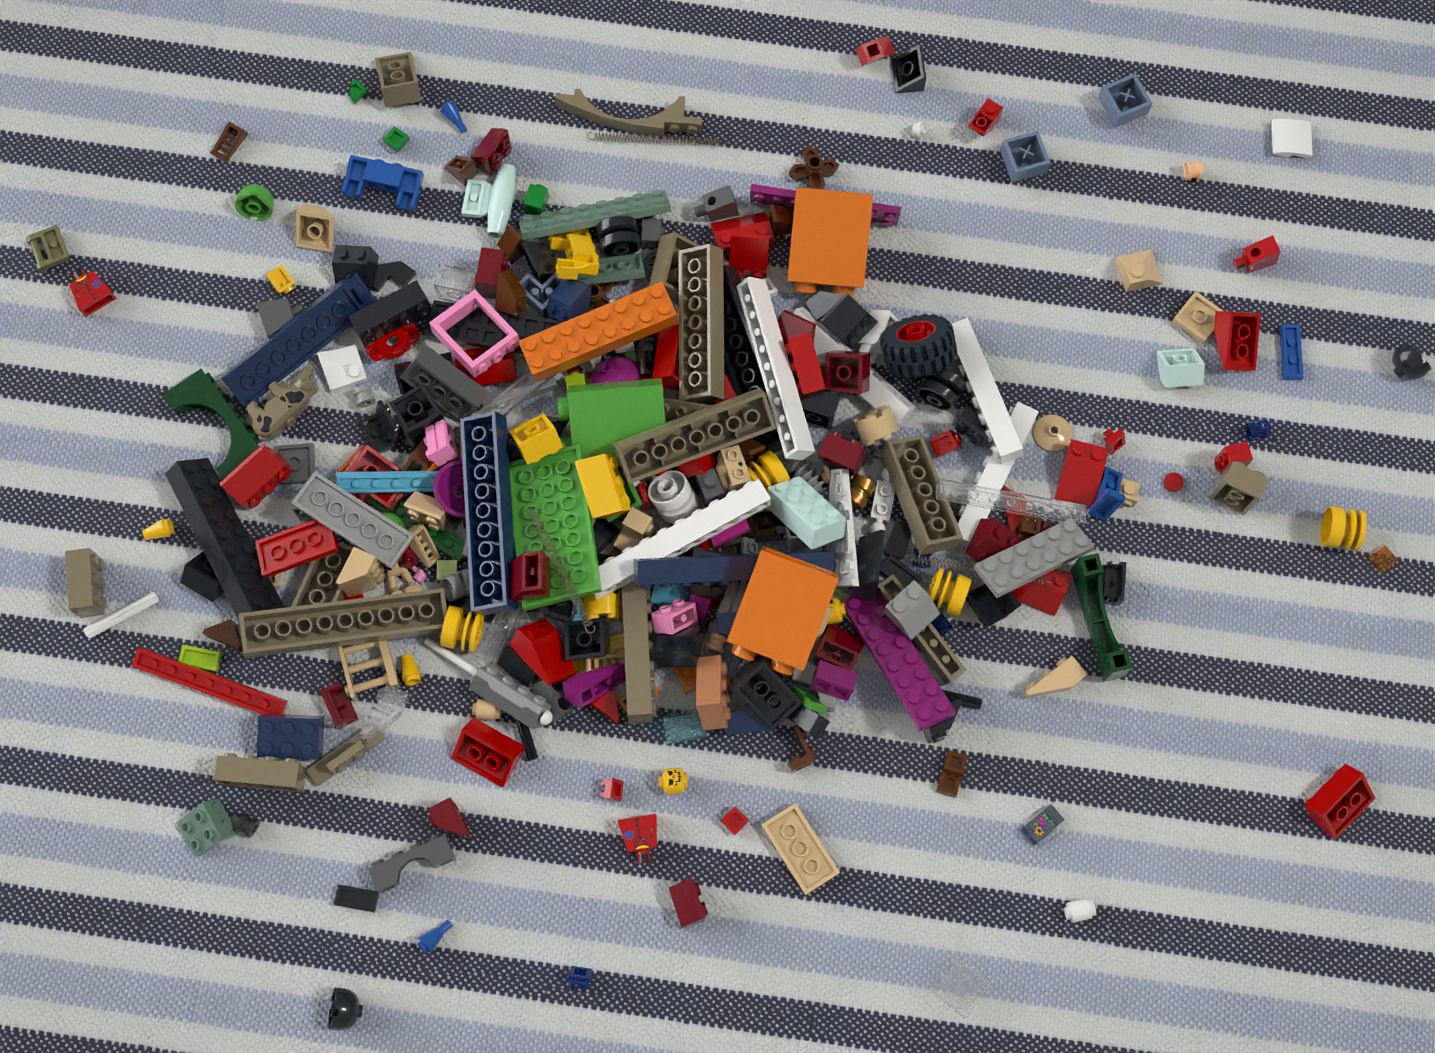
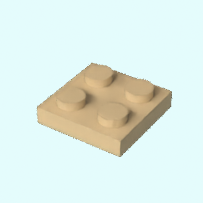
(1197, 317)

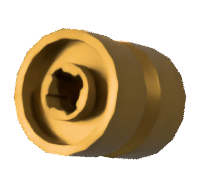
(860, 489)

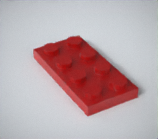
(295, 547)

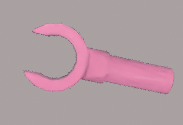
(419, 574)

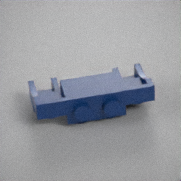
(385, 177)

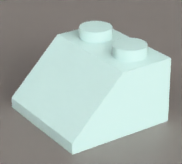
(1180, 368)

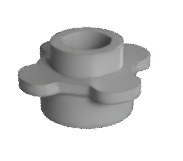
(875, 446)

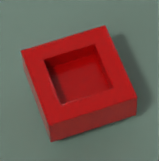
(734, 821)

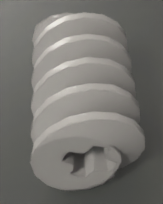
(802, 469)

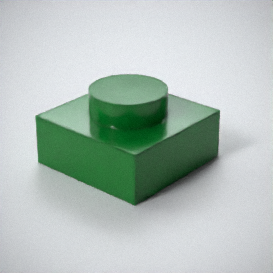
(396, 139)

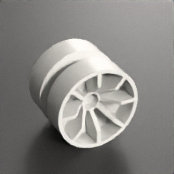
(673, 496)

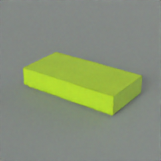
(201, 658)

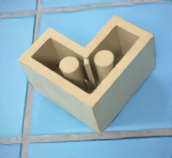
(635, 528)

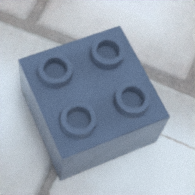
(1125, 100)
(1025, 156)

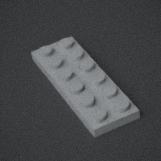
(353, 519)
(1033, 557)

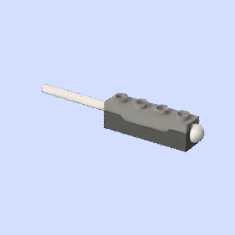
(502, 691)

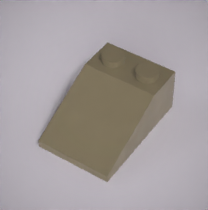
(398, 79)

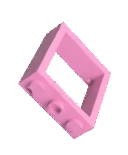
(458, 312)

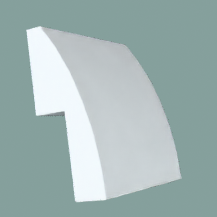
(1291, 138)

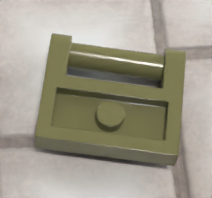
(53, 245)

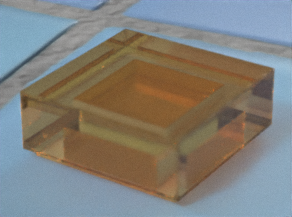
(1383, 559)

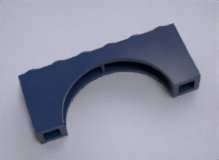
(745, 719)

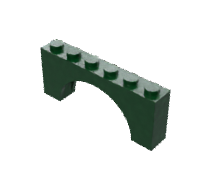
(200, 394)
(1111, 657)

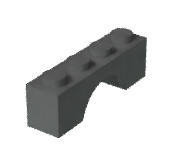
(387, 873)

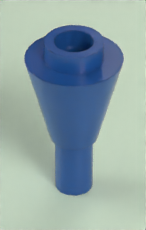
(451, 112)
(430, 940)

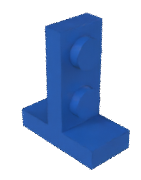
(1108, 496)

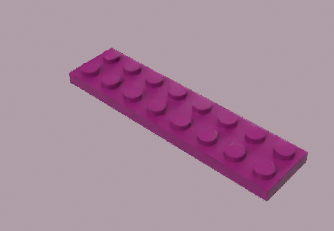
(767, 195)
(899, 662)

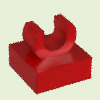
(1113, 440)
(613, 789)

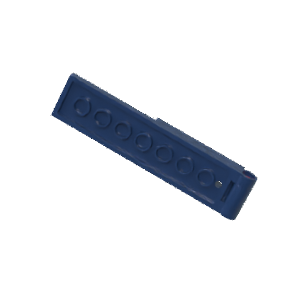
(298, 339)

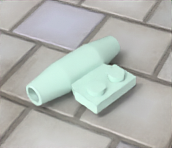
(491, 200)

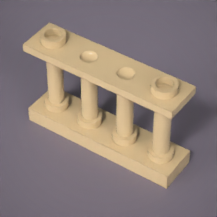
(385, 659)

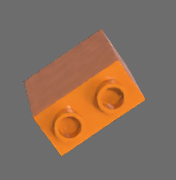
(829, 240)
(782, 610)

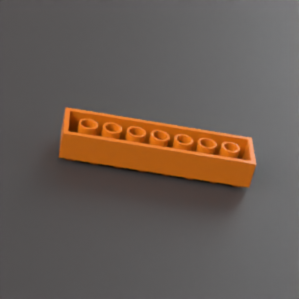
(599, 331)

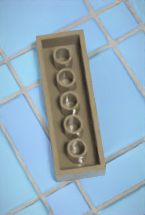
(915, 485)

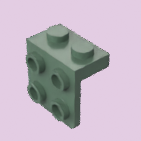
(206, 826)

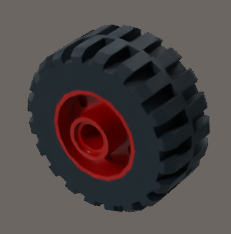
(918, 345)

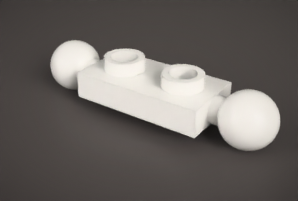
(882, 502)

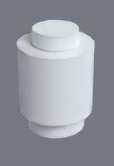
(1080, 910)

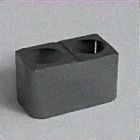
(558, 699)

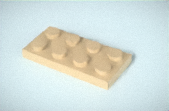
(800, 849)

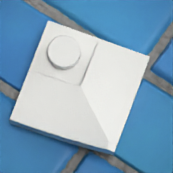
(342, 367)

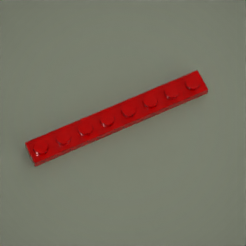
(208, 682)

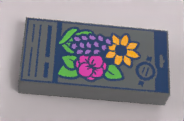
(1042, 825)

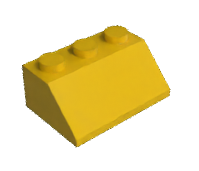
(603, 486)

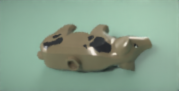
(284, 407)

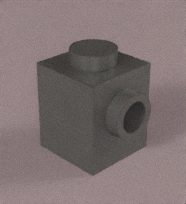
(651, 232)

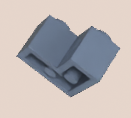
(538, 294)

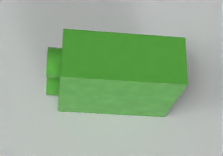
(610, 413)

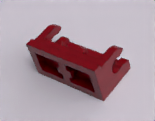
(339, 705)

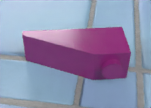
(592, 684)

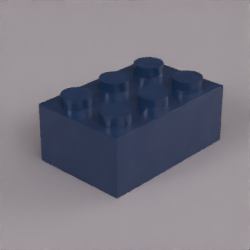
(290, 736)

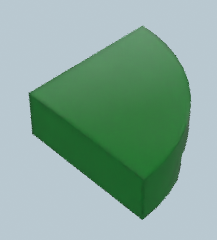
(357, 91)

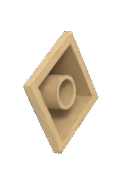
(314, 228)
(1138, 270)

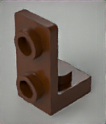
(800, 762)

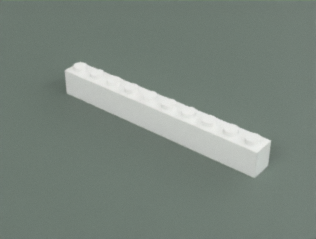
(775, 369)
(685, 534)

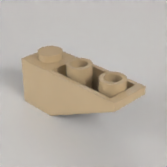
(1061, 679)

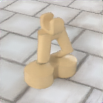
(397, 571)

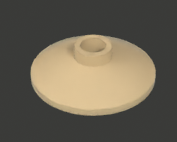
(1049, 440)

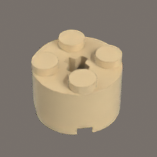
(876, 424)

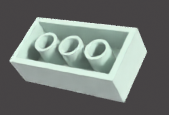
(806, 512)

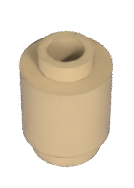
(486, 711)

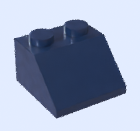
(569, 300)

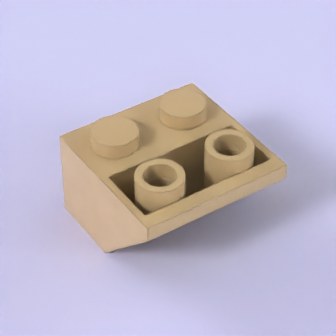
(426, 510)

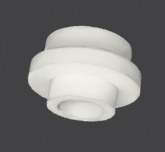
(919, 130)

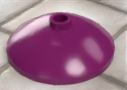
(613, 370)
(445, 485)

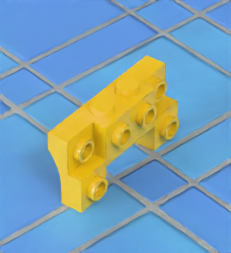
(579, 253)

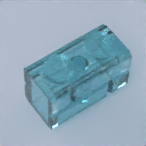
(683, 727)

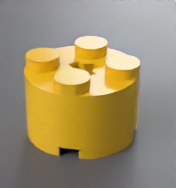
(606, 607)

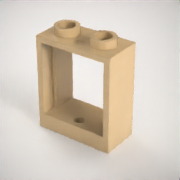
(729, 472)

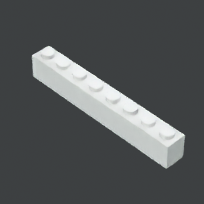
(880, 391)
(985, 394)
(994, 472)

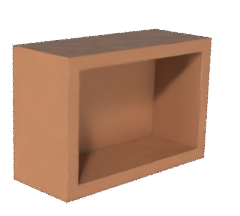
(713, 692)

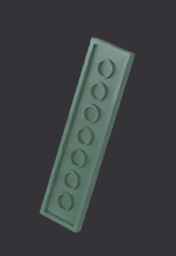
(590, 215)

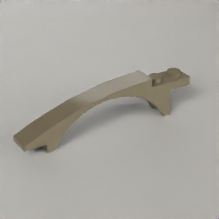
(669, 120)

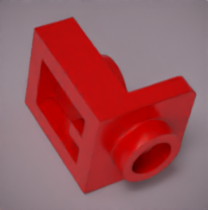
(946, 443)

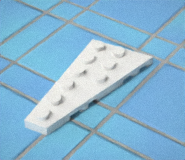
(844, 548)

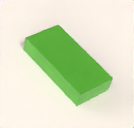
(809, 700)

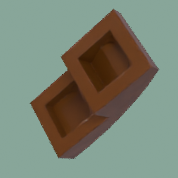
(1028, 527)
(951, 774)

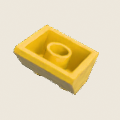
(536, 439)

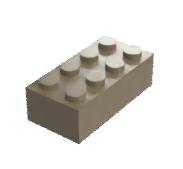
(321, 577)
(260, 773)

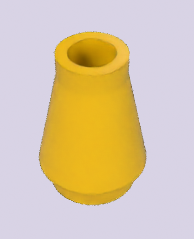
(160, 529)
(410, 672)

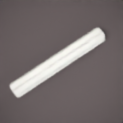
(121, 614)

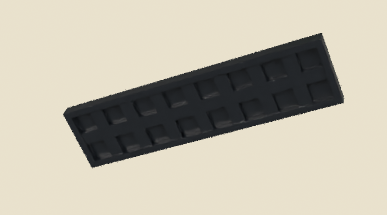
(481, 331)

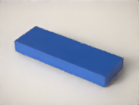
(1291, 352)

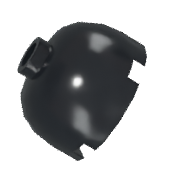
(1409, 363)
(344, 1009)

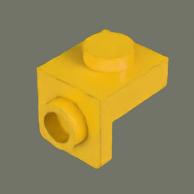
(280, 279)

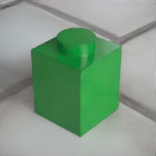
(536, 199)

